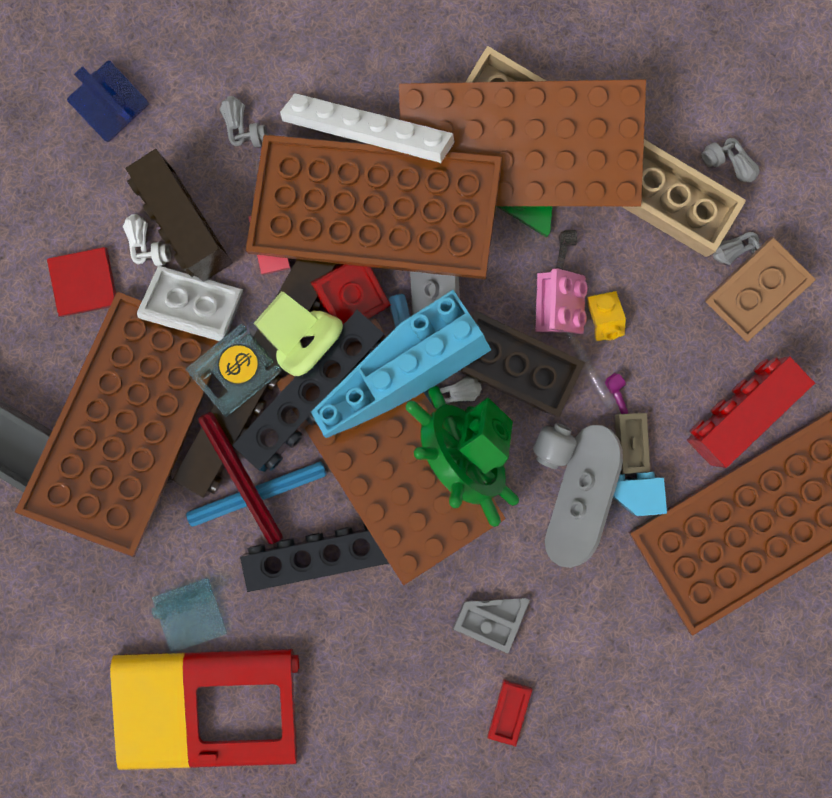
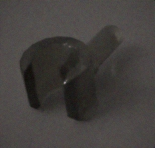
(566, 238)

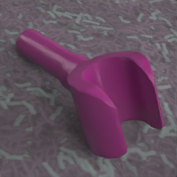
(614, 384)

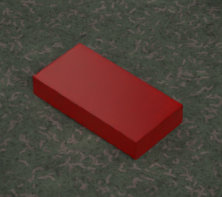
(509, 713)

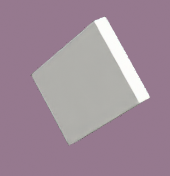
(190, 304)

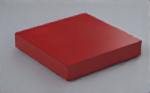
(82, 281)
(350, 289)

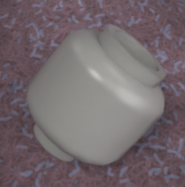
(554, 446)

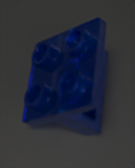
(106, 100)

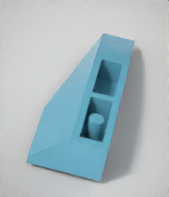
(404, 365)

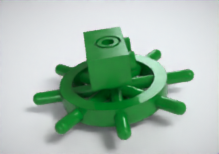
(467, 451)

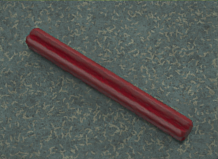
(240, 477)

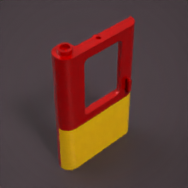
(159, 708)

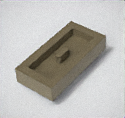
(633, 437)

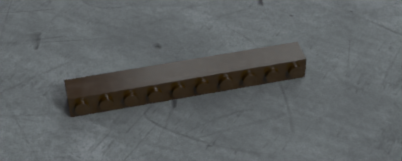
(202, 466)

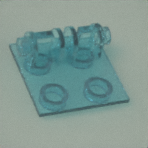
(189, 615)

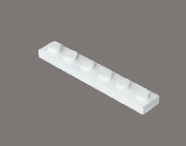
(368, 127)

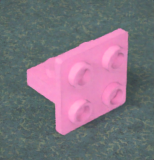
(560, 302)

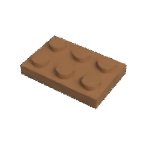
(759, 289)

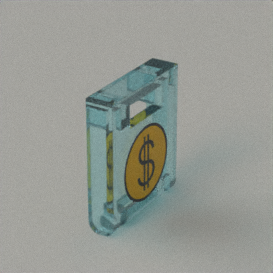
(238, 366)

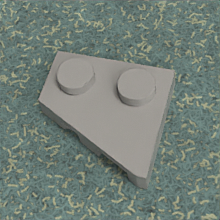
(492, 621)

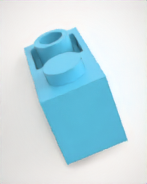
(642, 494)

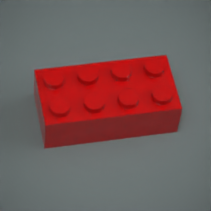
(749, 411)

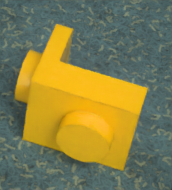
(607, 316)

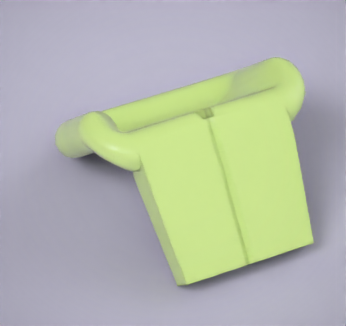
(287, 323)

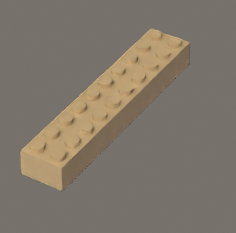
(672, 192)

